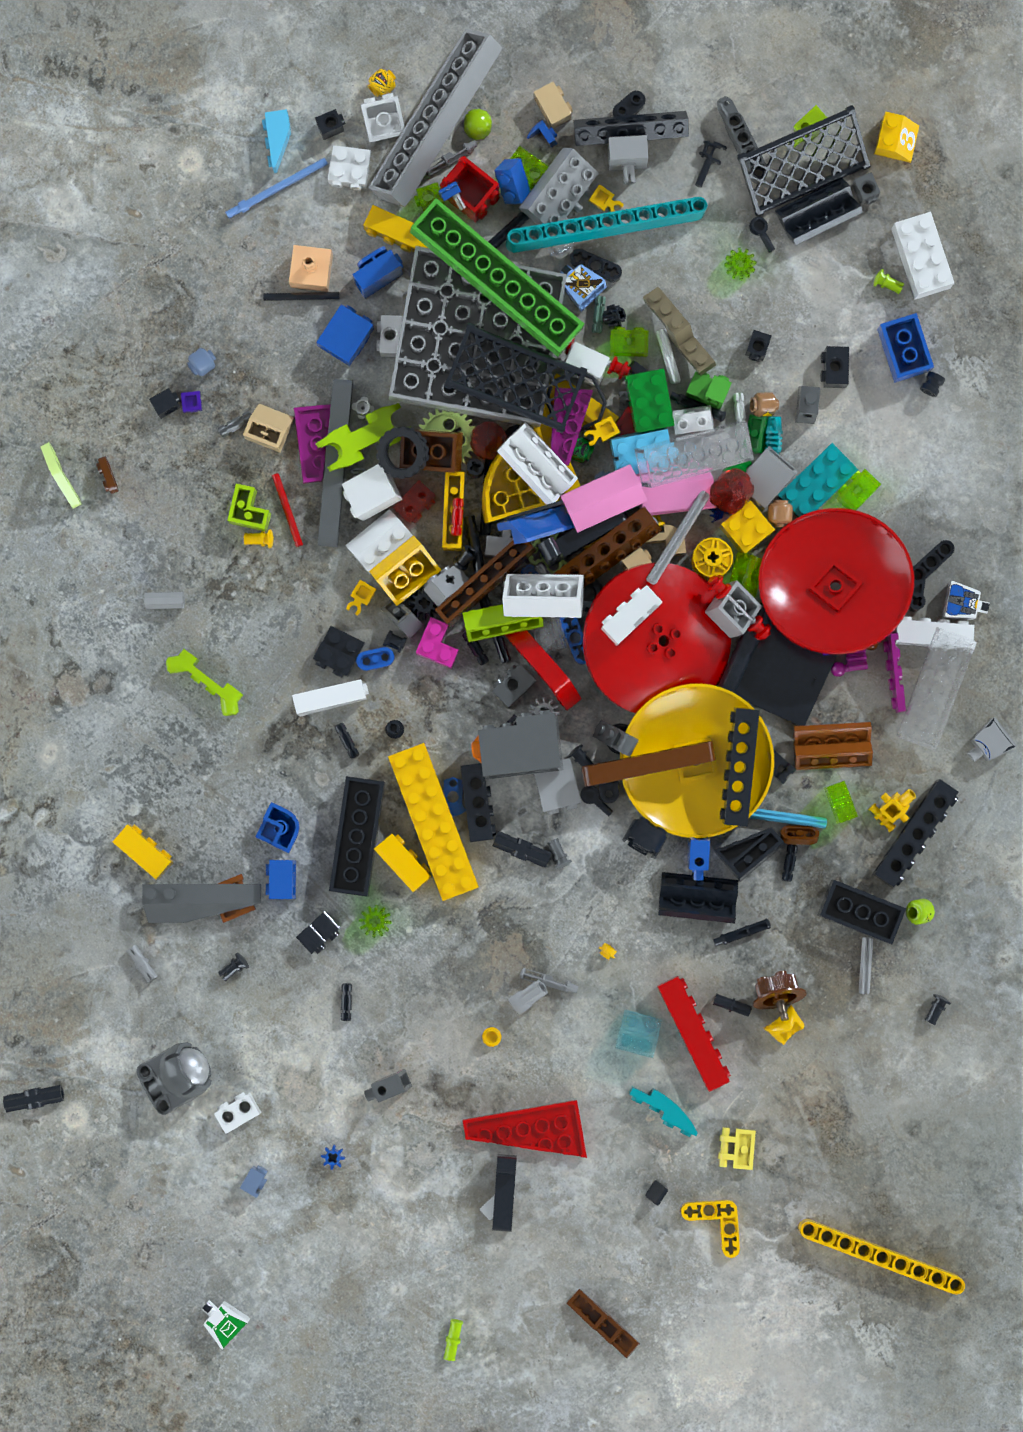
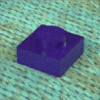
(191, 401)

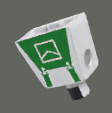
(223, 1322)

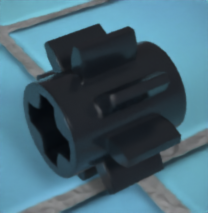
(614, 316)

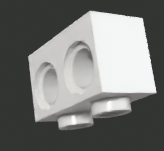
(693, 419)
(239, 1115)

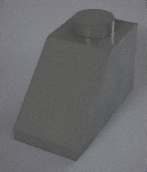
(402, 618)

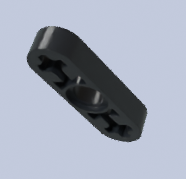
(610, 267)

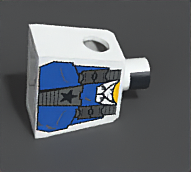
(963, 602)

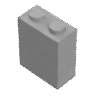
(769, 476)
(558, 789)

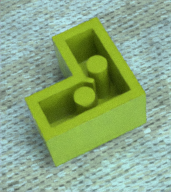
(243, 511)

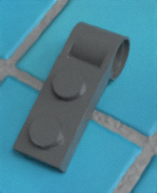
(615, 738)

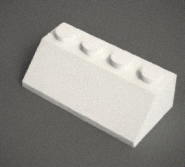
(543, 595)

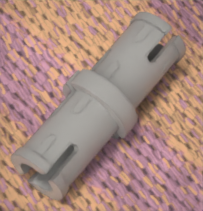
(142, 963)

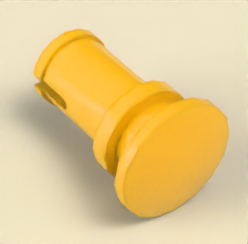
(259, 538)

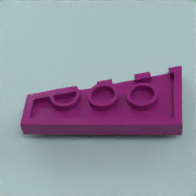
(893, 655)

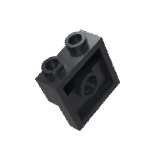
(338, 652)

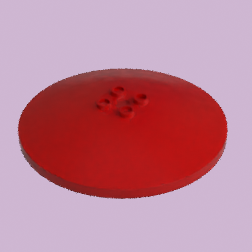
(639, 665)

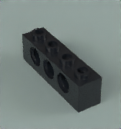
(477, 833)

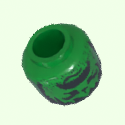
(582, 450)

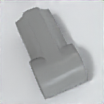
(524, 999)

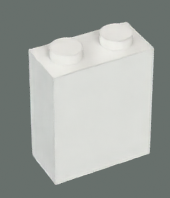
(371, 492)

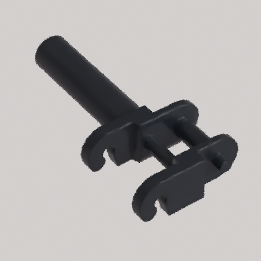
(707, 163)

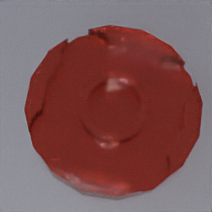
(487, 439)

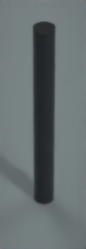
(301, 296)

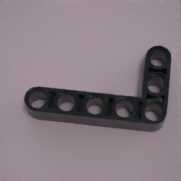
(557, 550)

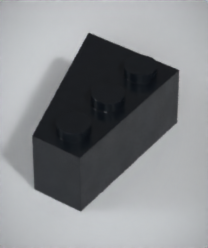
(749, 853)

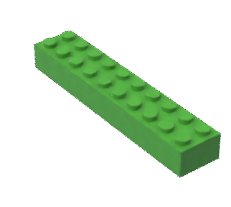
(496, 277)

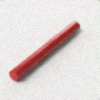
(287, 510)

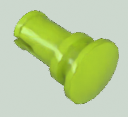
(888, 282)

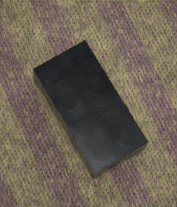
(861, 911)

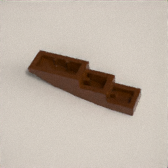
(603, 1323)

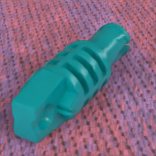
(774, 432)

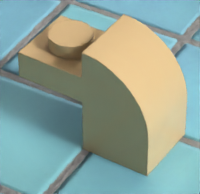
(665, 537)

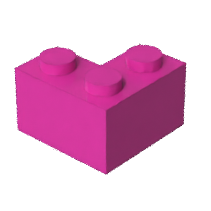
(432, 646)

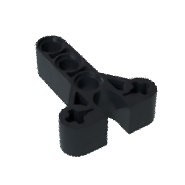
(925, 571)

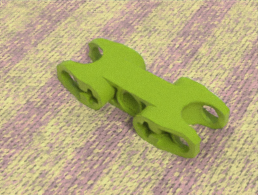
(350, 443)

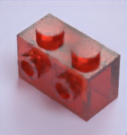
(415, 503)

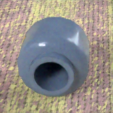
(201, 362)

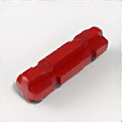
(457, 516)

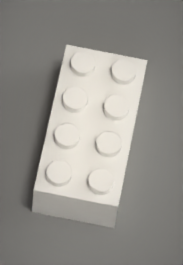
(922, 255)

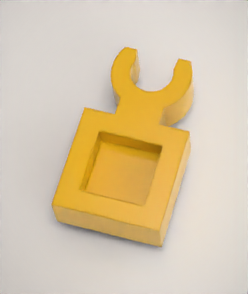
(603, 198)
(605, 430)
(362, 595)

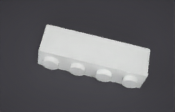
(922, 631)

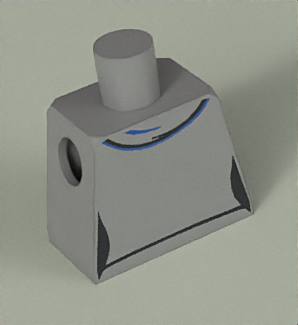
(990, 741)

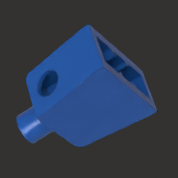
(698, 848)

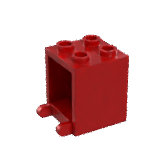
(473, 185)

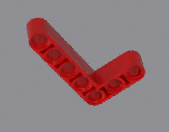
(545, 668)

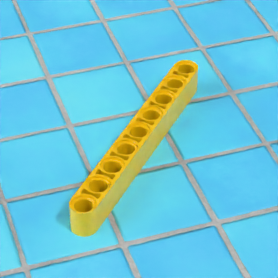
(888, 1263)

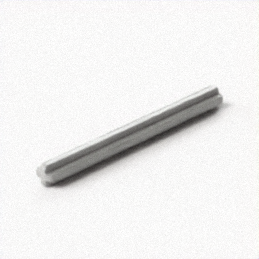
(678, 537)

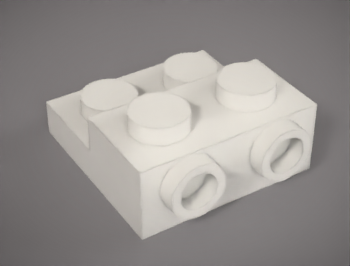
(382, 117)
(349, 167)

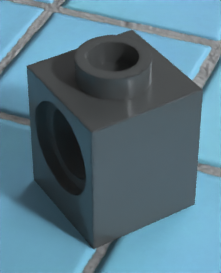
(866, 181)

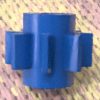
(333, 1162)

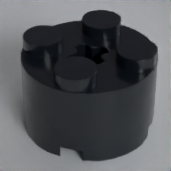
(645, 837)

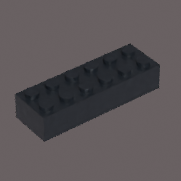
(357, 836)

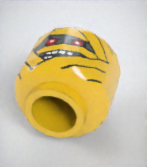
(382, 82)

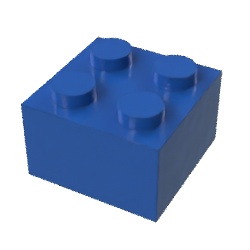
(281, 879)

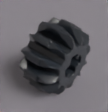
(420, 610)

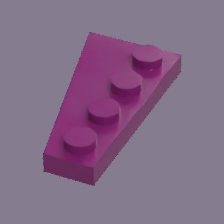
(311, 427)
(564, 444)

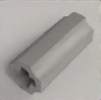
(164, 600)

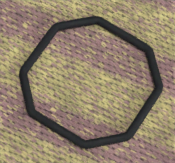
(599, 391)
(534, 510)

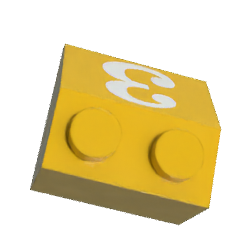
(896, 137)

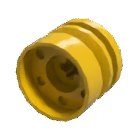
(704, 566)

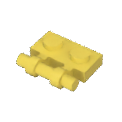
(743, 1148)

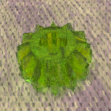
(740, 256)
(371, 916)

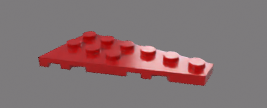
(539, 1128)

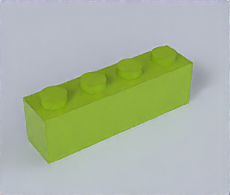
(491, 623)

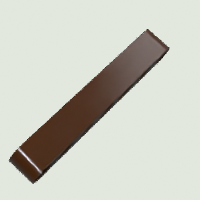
(648, 763)

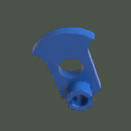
(456, 808)

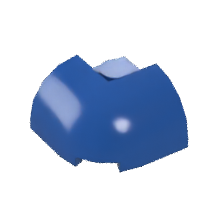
(279, 828)

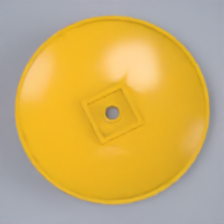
(690, 797)

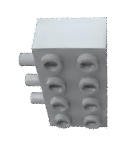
(560, 188)

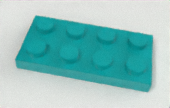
(818, 481)

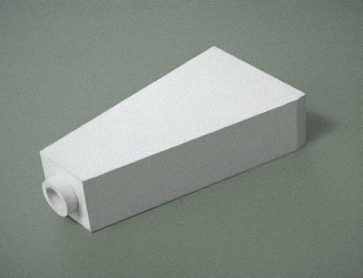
(330, 697)

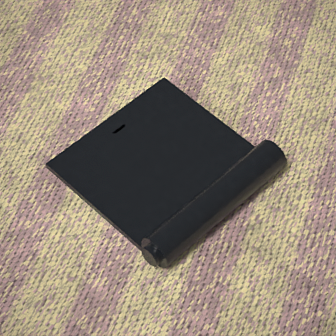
(776, 674)

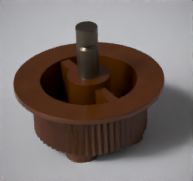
(778, 993)

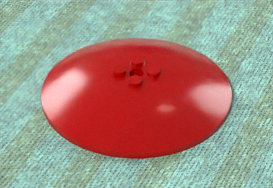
(842, 549)

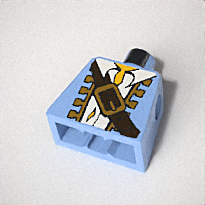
(582, 285)

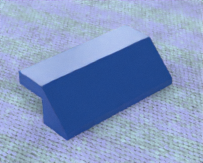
(538, 524)

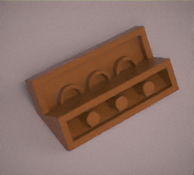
(832, 746)

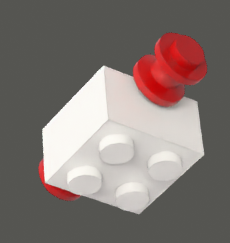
(594, 362)

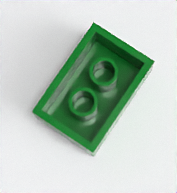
(649, 400)

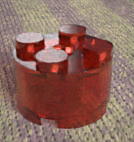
(731, 490)

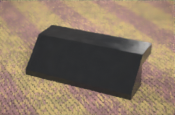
(818, 211)
(698, 899)

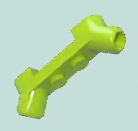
(186, 663)

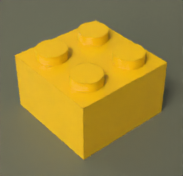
(747, 528)

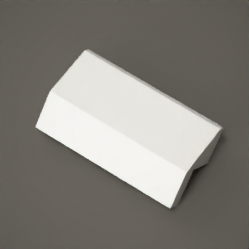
(537, 464)

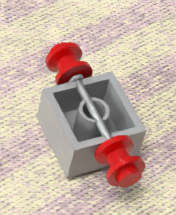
(735, 609)

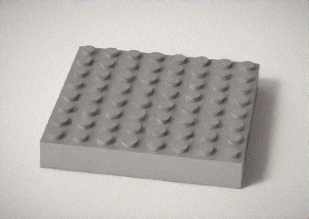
(433, 333)

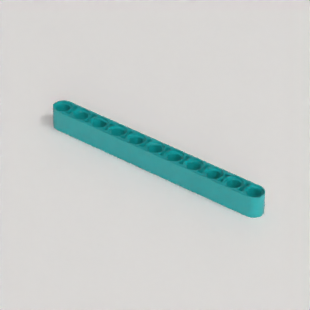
(599, 230)

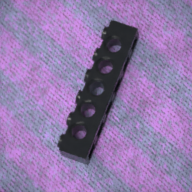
(654, 125)
(949, 797)
(740, 816)

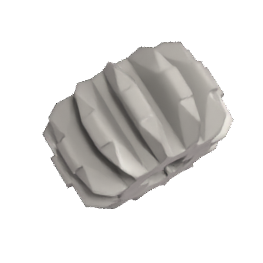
(544, 705)

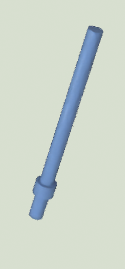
(243, 205)

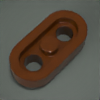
(110, 482)
(799, 835)

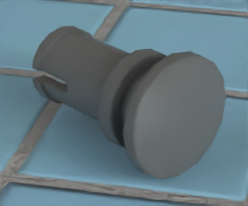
(558, 854)

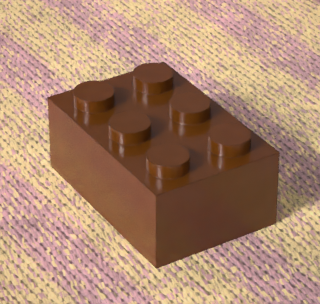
(443, 452)

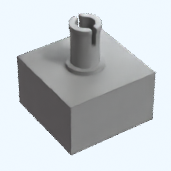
(627, 155)

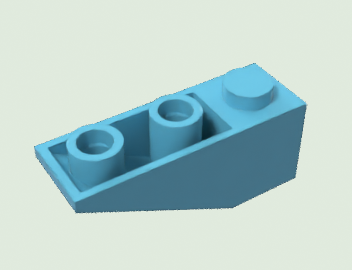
(279, 132)

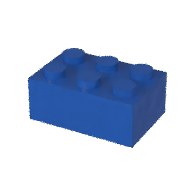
(905, 347)

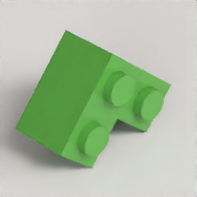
(709, 390)

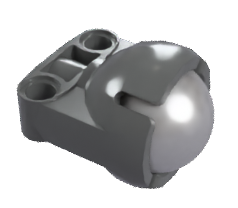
(175, 1077)

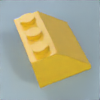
(403, 862)

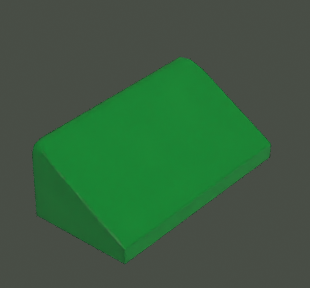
(757, 431)

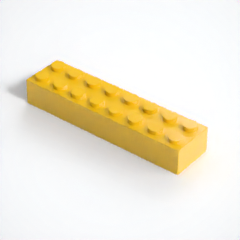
(433, 821)

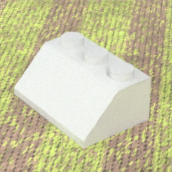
(378, 540)

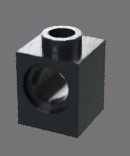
(328, 132)
(761, 338)
(165, 403)

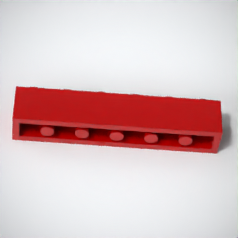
(693, 1033)

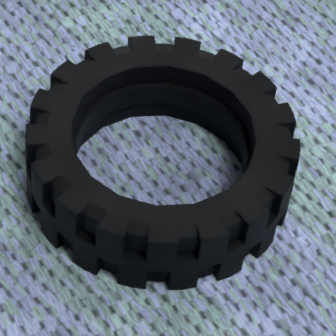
(383, 455)

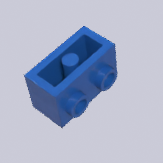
(512, 181)

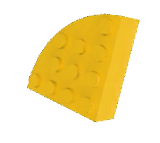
(506, 491)

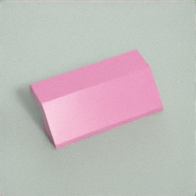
(677, 495)
(604, 498)

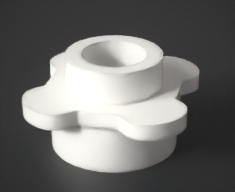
(357, 407)

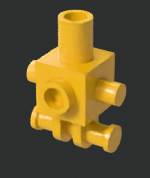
(893, 808)

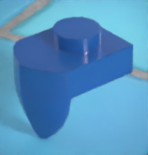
(549, 134)

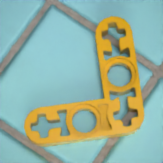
(724, 1219)

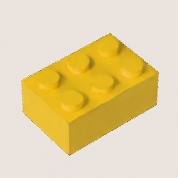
(405, 570)

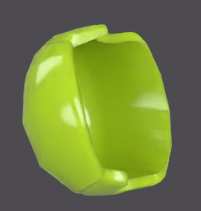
(477, 124)

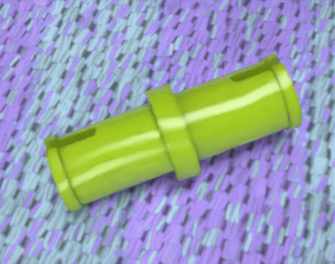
(453, 1340)

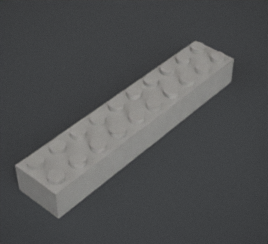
(435, 117)

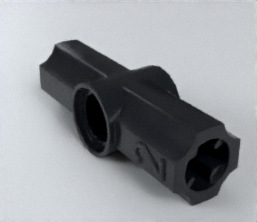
(521, 849)
(33, 1098)

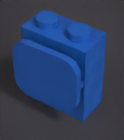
(377, 271)
(346, 334)

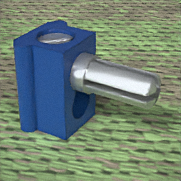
(452, 190)

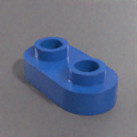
(375, 658)

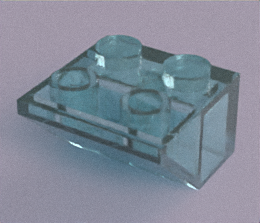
(638, 1033)

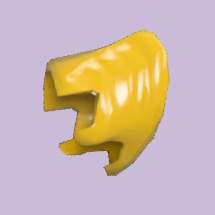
(785, 1029)

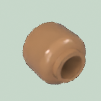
(764, 404)
(780, 513)

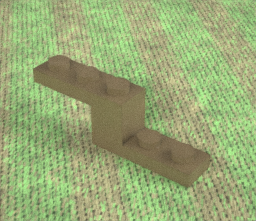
(679, 331)

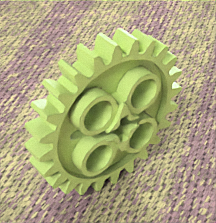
(437, 423)

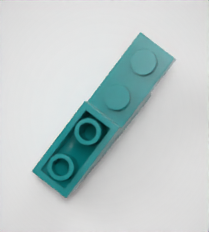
(671, 1114)

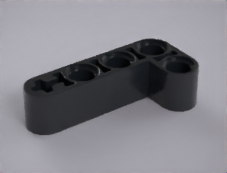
(504, 1192)

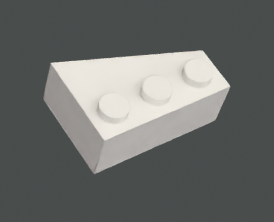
(631, 614)

